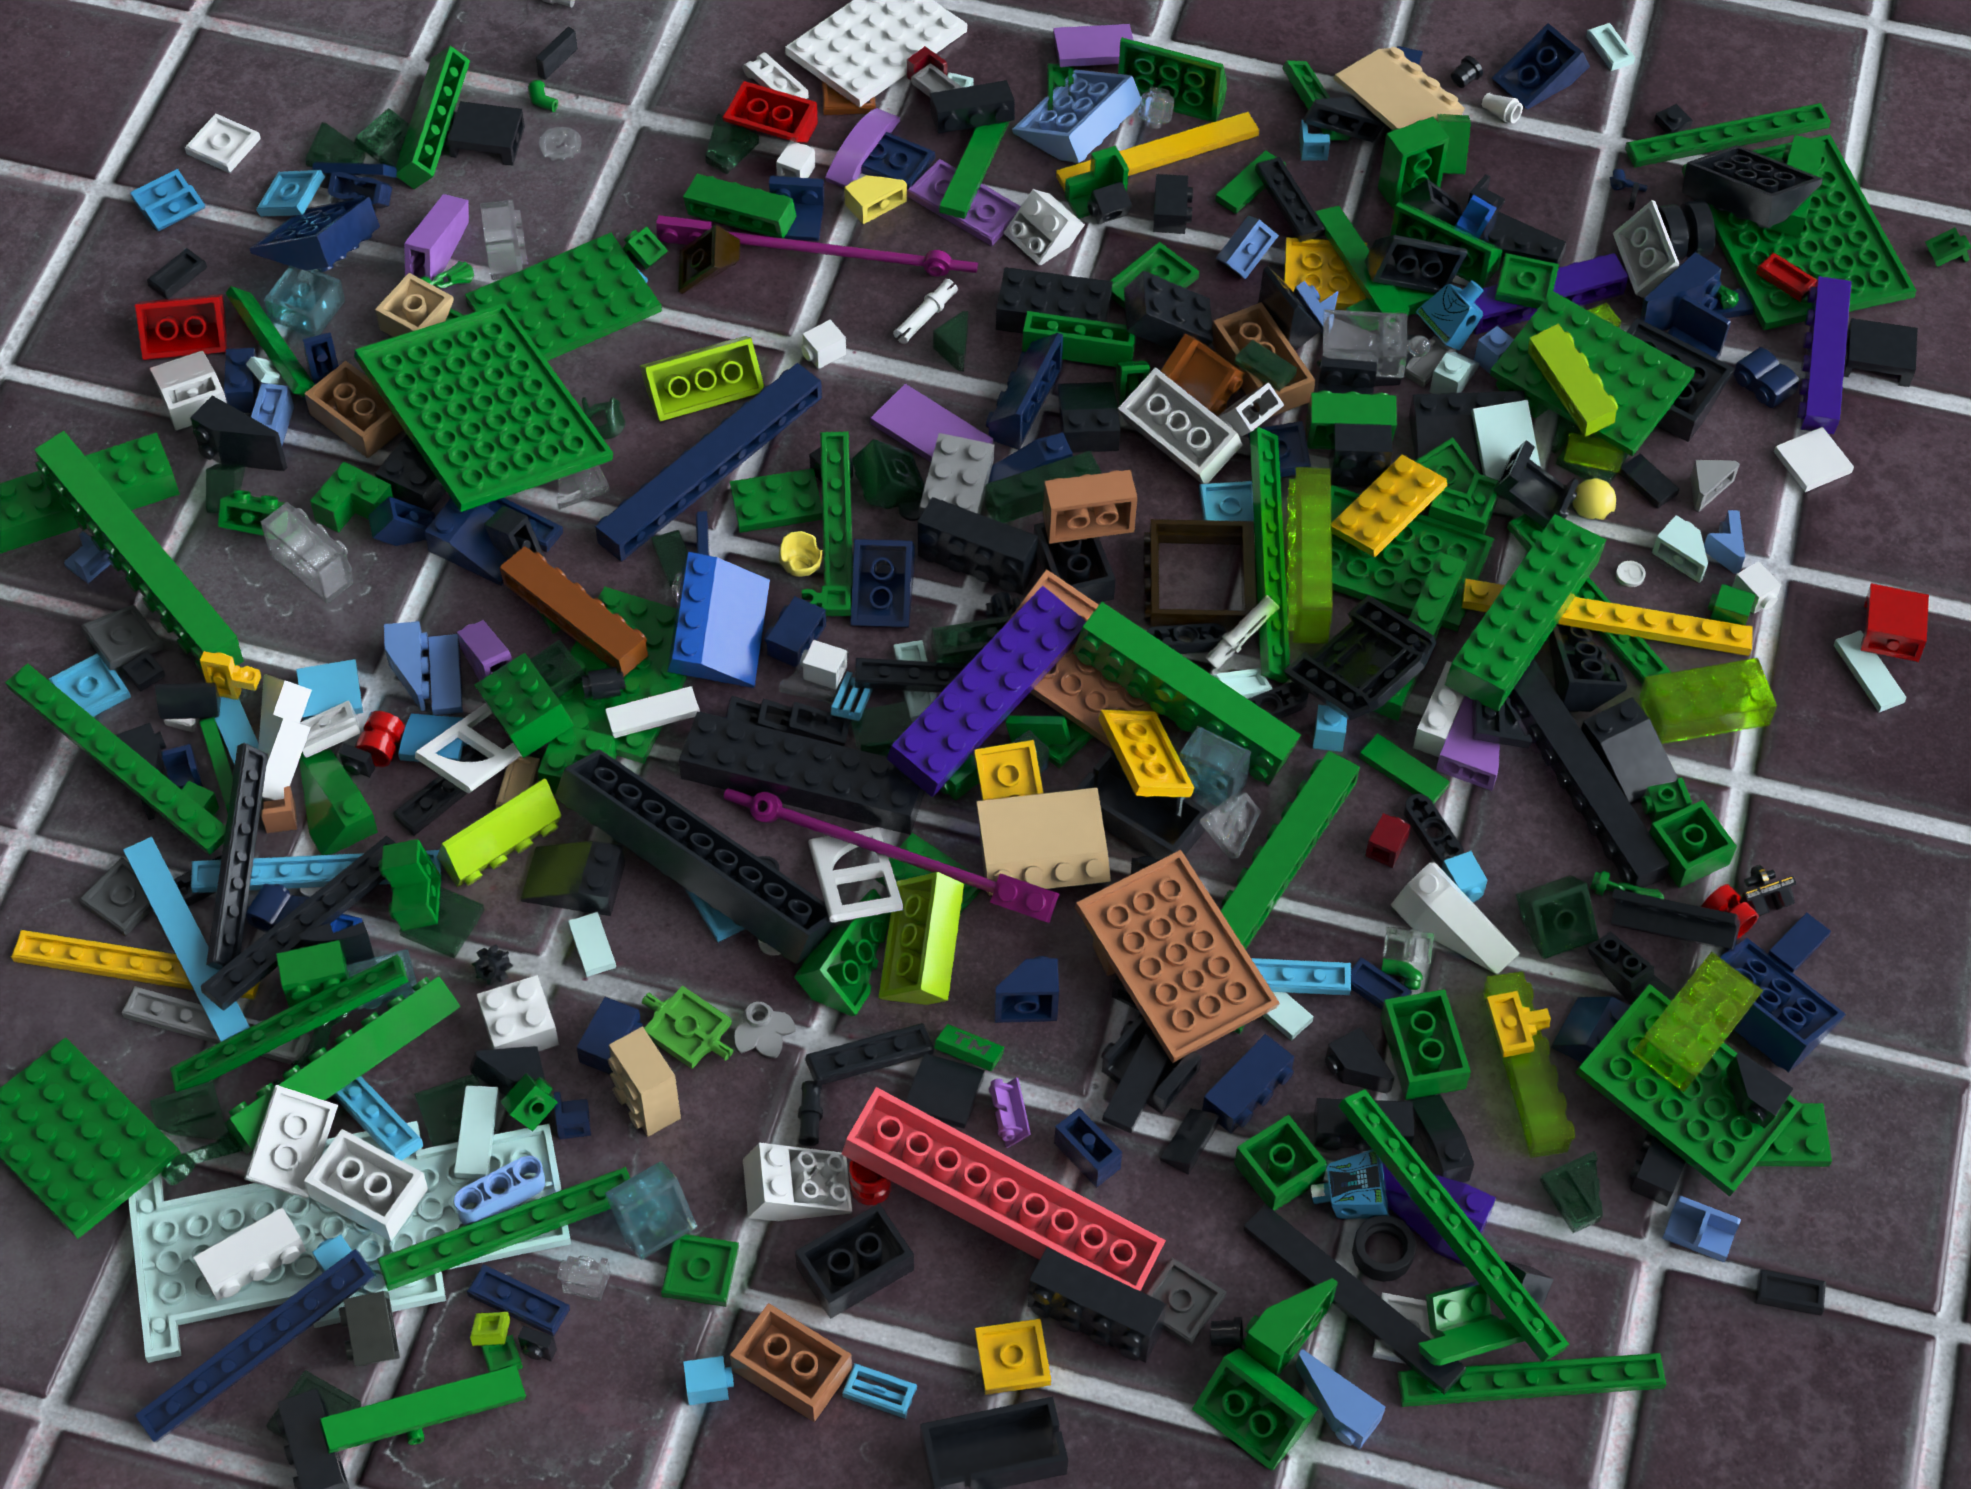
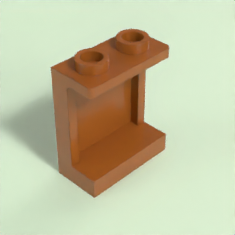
(1203, 374)

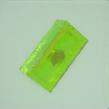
(1593, 453)

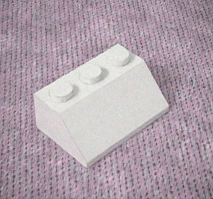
(1646, 249)

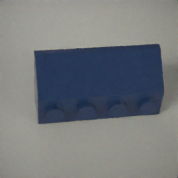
(1026, 391)

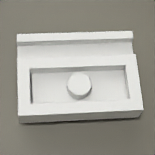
(330, 728)

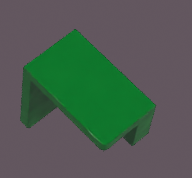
(1105, 169)
(1470, 509)

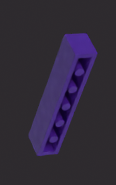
(1577, 282)
(1825, 354)

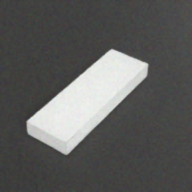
(652, 712)

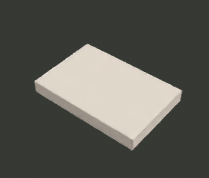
(290, 1141)

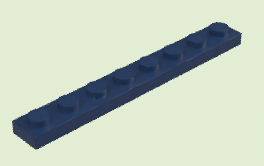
(255, 1345)

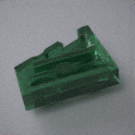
(384, 138)
(333, 147)

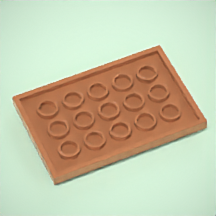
(1078, 688)
(1176, 955)

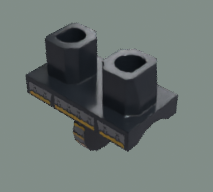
(1779, 890)

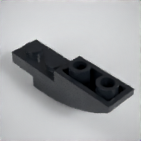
(1626, 968)

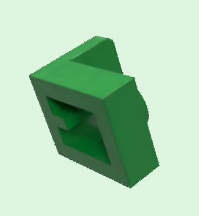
(645, 247)
(1948, 247)

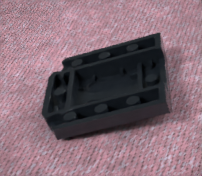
(1364, 660)

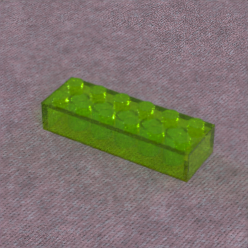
(1309, 555)

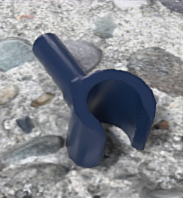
(1619, 181)

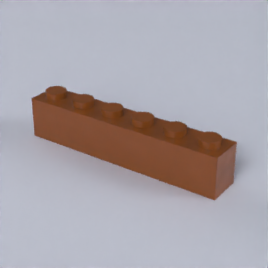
(574, 610)

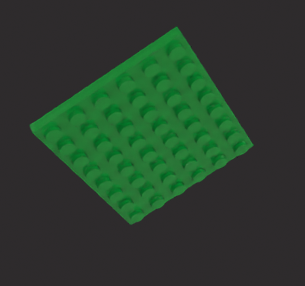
(1836, 242)
(483, 406)

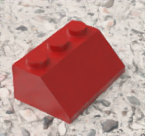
(773, 112)
(182, 326)

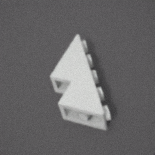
(281, 732)

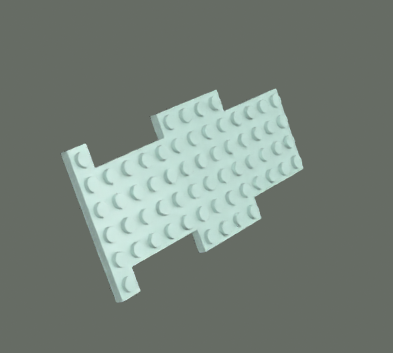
(178, 1229)

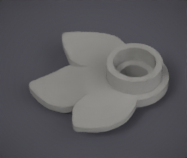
(763, 1034)

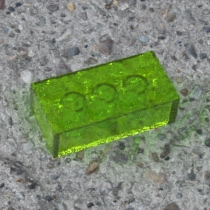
(1708, 700)
(1697, 1021)

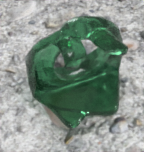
(614, 417)

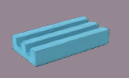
(845, 713)
(875, 1402)

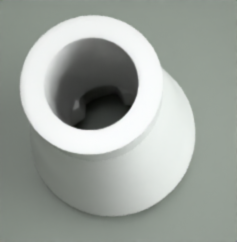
(1503, 107)

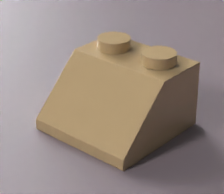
(412, 307)

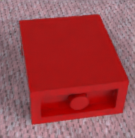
(1895, 622)

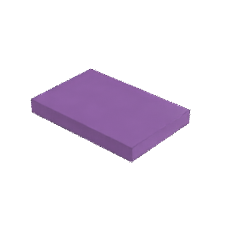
(1090, 44)

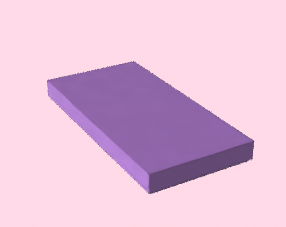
(987, 215)
(918, 421)

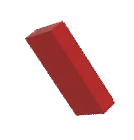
(1786, 276)

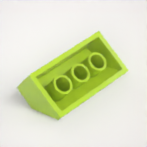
(702, 378)
(499, 834)
(922, 940)

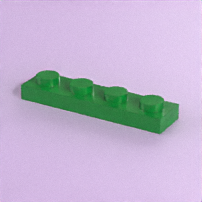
(1308, 88)

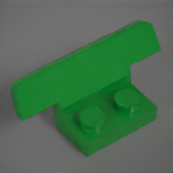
(1464, 1325)

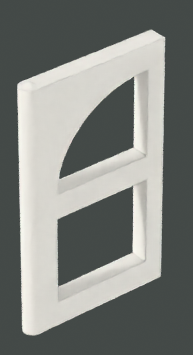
(467, 774)
(827, 852)

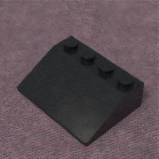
(1749, 185)
(1701, 392)
(1449, 415)

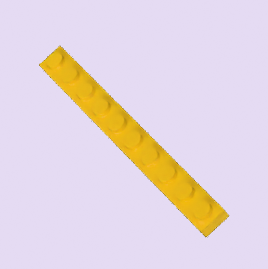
(1631, 621)

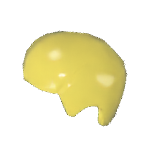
(1594, 499)
(800, 554)

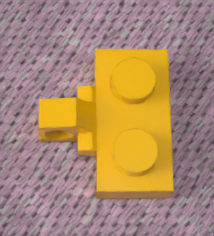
(229, 678)
(1514, 1023)

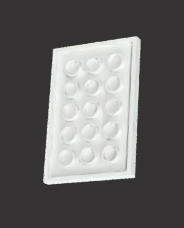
(869, 43)

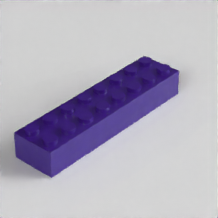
(986, 691)

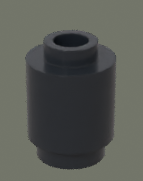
(603, 683)

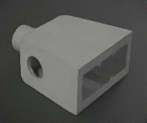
(1243, 418)

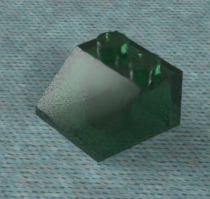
(887, 475)
(1558, 915)

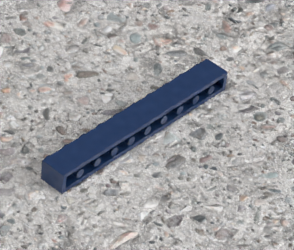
(708, 462)

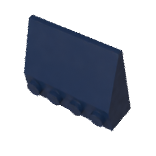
(320, 235)
(1788, 1014)

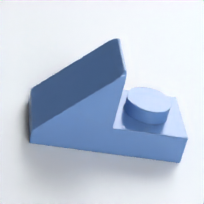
(1309, 297)
(1728, 544)

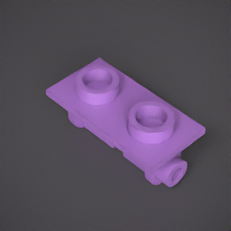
(1011, 1112)

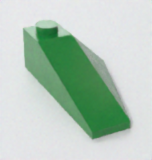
(333, 804)
(842, 963)

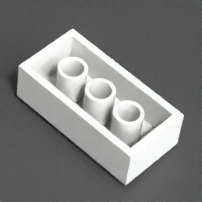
(1180, 426)

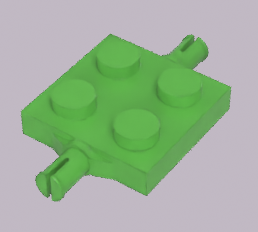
(687, 1026)

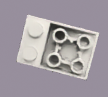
(186, 386)
(795, 1183)

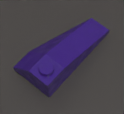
(1472, 1201)

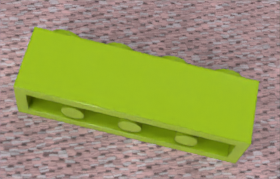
(1572, 379)

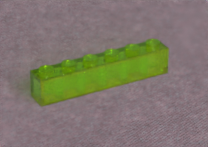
(1534, 1080)

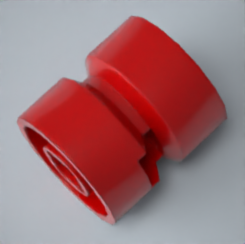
(380, 736)
(1728, 900)
(867, 1185)

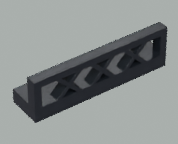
(1675, 920)

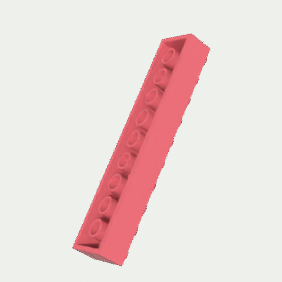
(996, 1191)

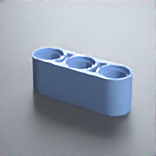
(505, 1177)

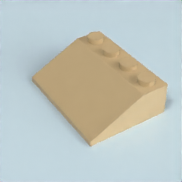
(1396, 89)
(1045, 838)

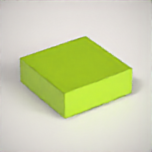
(490, 1328)

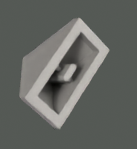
(1710, 479)

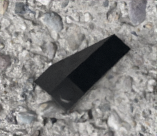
(1582, 670)

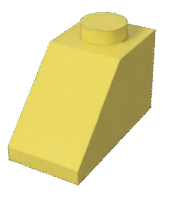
(874, 196)

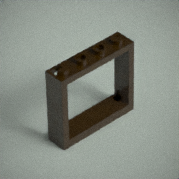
(1199, 532)

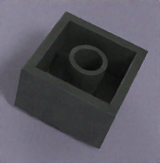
(370, 1329)

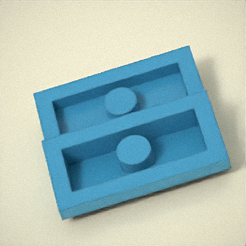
(167, 200)
(423, 729)

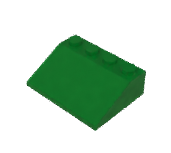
(1192, 81)

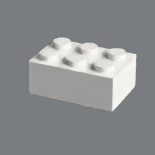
(366, 1185)

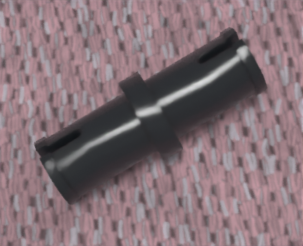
(810, 1114)

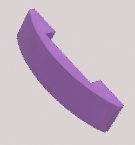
(859, 145)

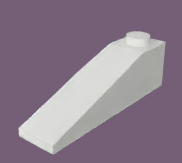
(1439, 906)

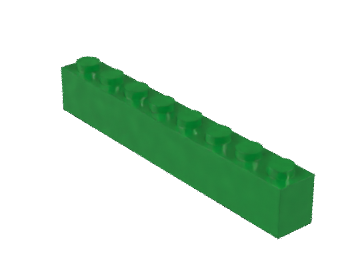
(1288, 845)
(353, 1055)

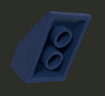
(1542, 68)
(1694, 278)
(465, 541)
(882, 583)

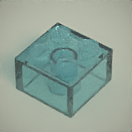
(304, 300)
(1215, 766)
(651, 1210)

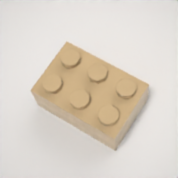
(644, 1082)

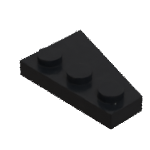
(1523, 240)

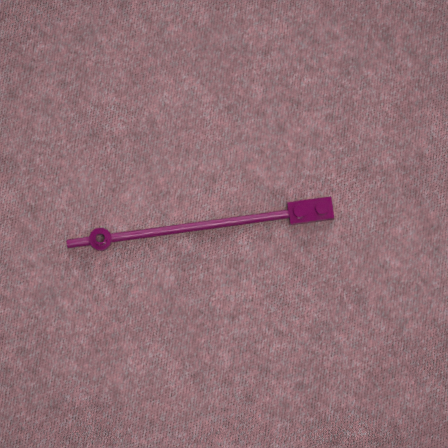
(934, 262)
(1007, 891)

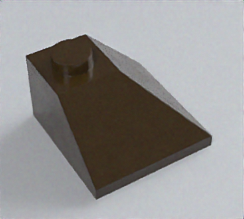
(707, 257)

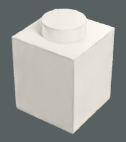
(796, 161)
(823, 344)
(1761, 582)
(824, 664)

